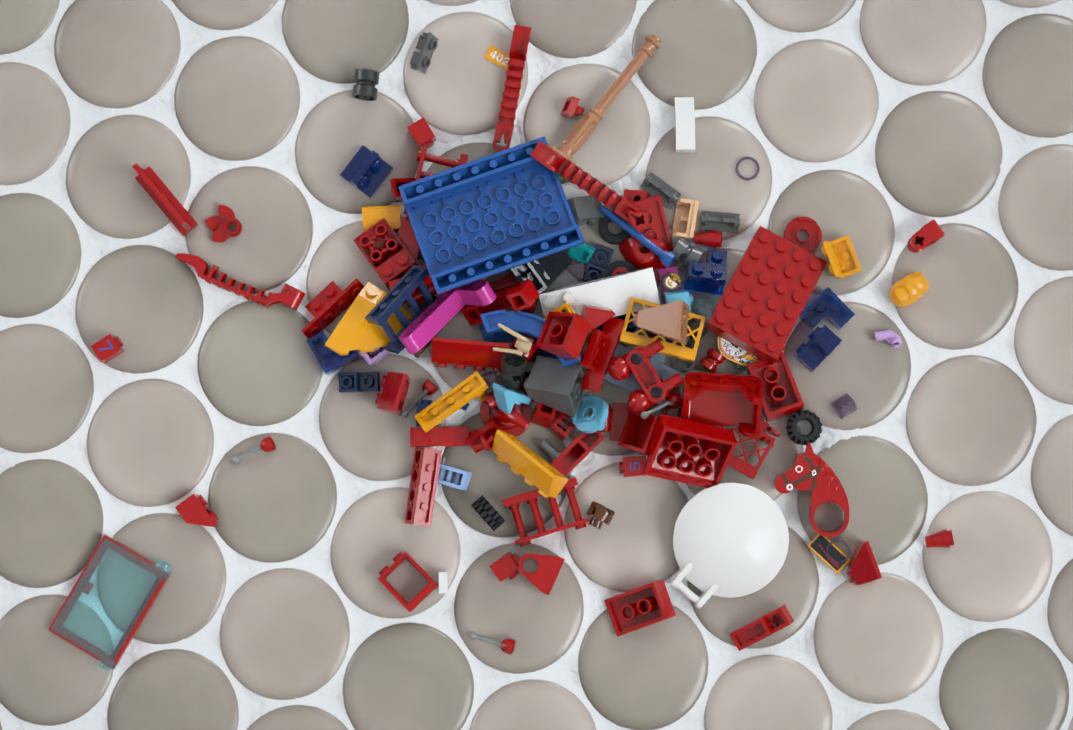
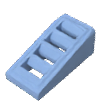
(464, 482)

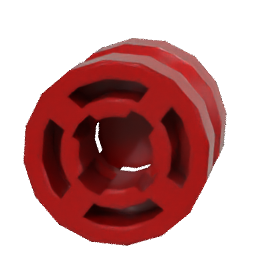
(708, 363)
(674, 411)

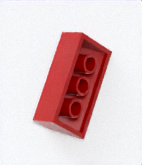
(467, 354)

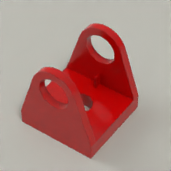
(546, 573)

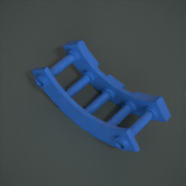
(519, 322)

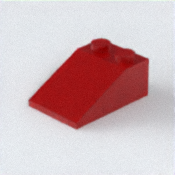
(779, 388)
(394, 392)
(640, 607)

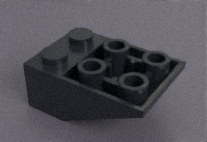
(543, 270)

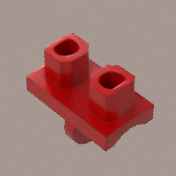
(483, 437)

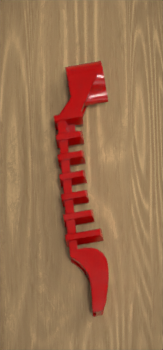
(512, 85)
(592, 186)
(288, 296)

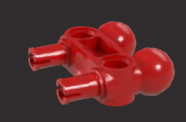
(621, 368)

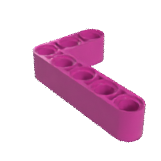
(442, 311)

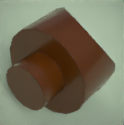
(599, 515)

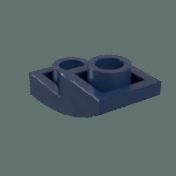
(598, 263)
(359, 382)

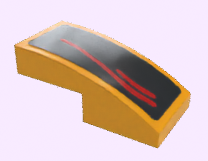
(818, 546)

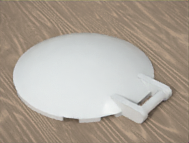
(728, 542)

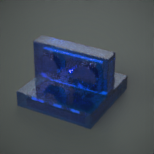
(366, 171)

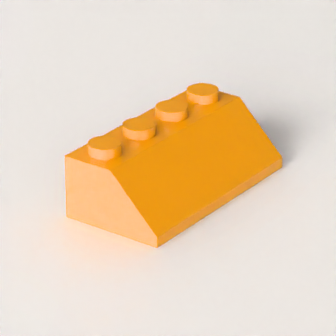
(529, 464)

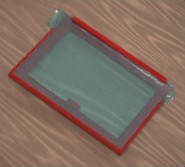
(110, 601)

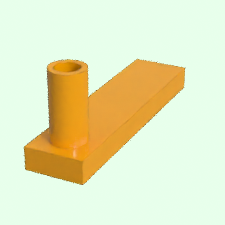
(452, 401)

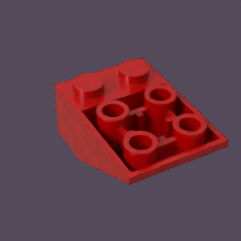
(385, 252)

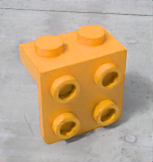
(842, 257)

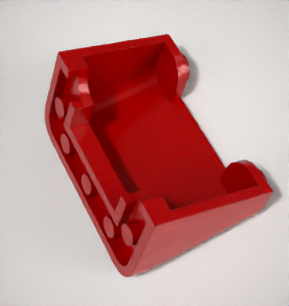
(724, 400)

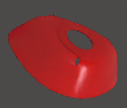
(631, 253)

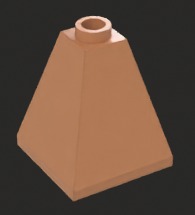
(665, 320)

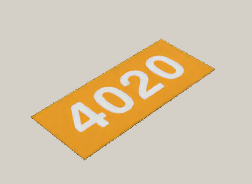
(497, 57)

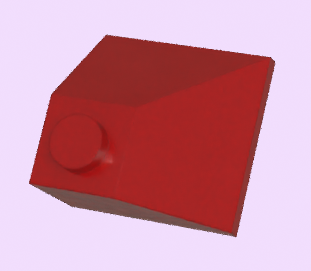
(863, 565)

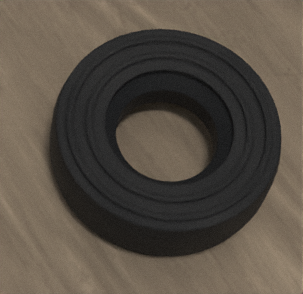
(607, 235)

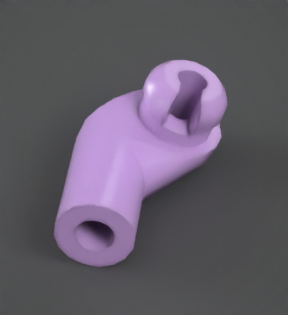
(890, 336)

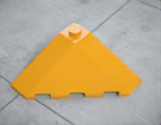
(354, 330)

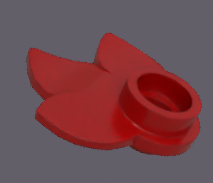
(221, 224)

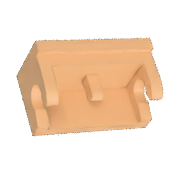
(685, 219)

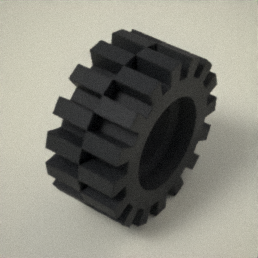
(815, 427)
(488, 513)

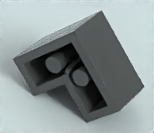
(585, 210)

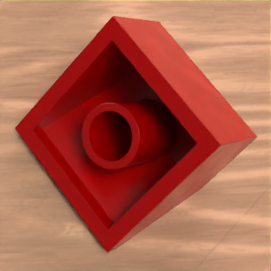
(563, 334)

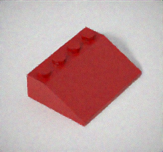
(689, 451)

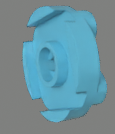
(597, 419)

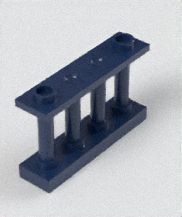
(392, 301)

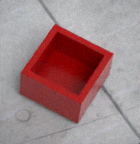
(638, 433)

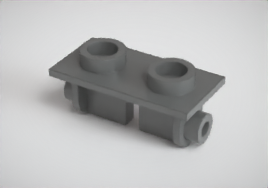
(427, 44)
(656, 186)
(720, 221)

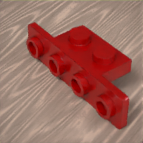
(329, 306)
(599, 353)

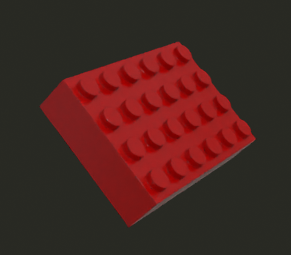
(765, 295)

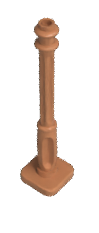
(588, 123)

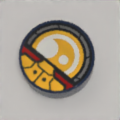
(671, 281)

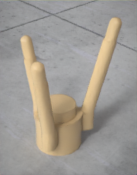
(522, 344)

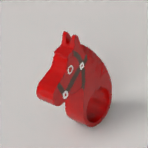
(816, 476)

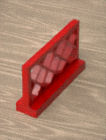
(165, 199)
(743, 466)

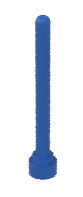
(666, 257)

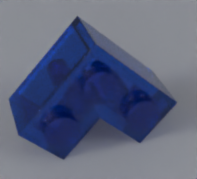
(707, 276)
(827, 306)
(821, 344)
(328, 359)

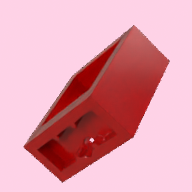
(398, 560)

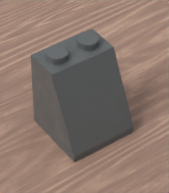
(555, 385)

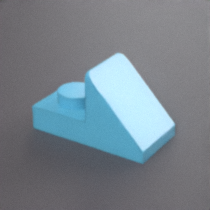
(507, 397)

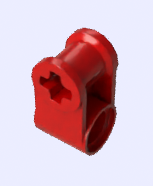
(926, 235)

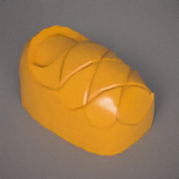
(908, 289)

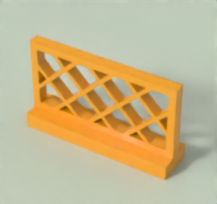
(672, 350)

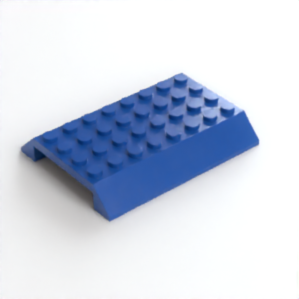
(489, 216)

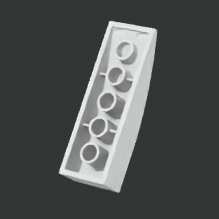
(607, 292)

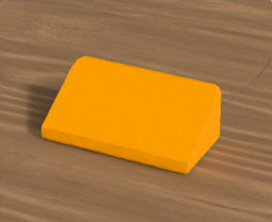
(373, 214)

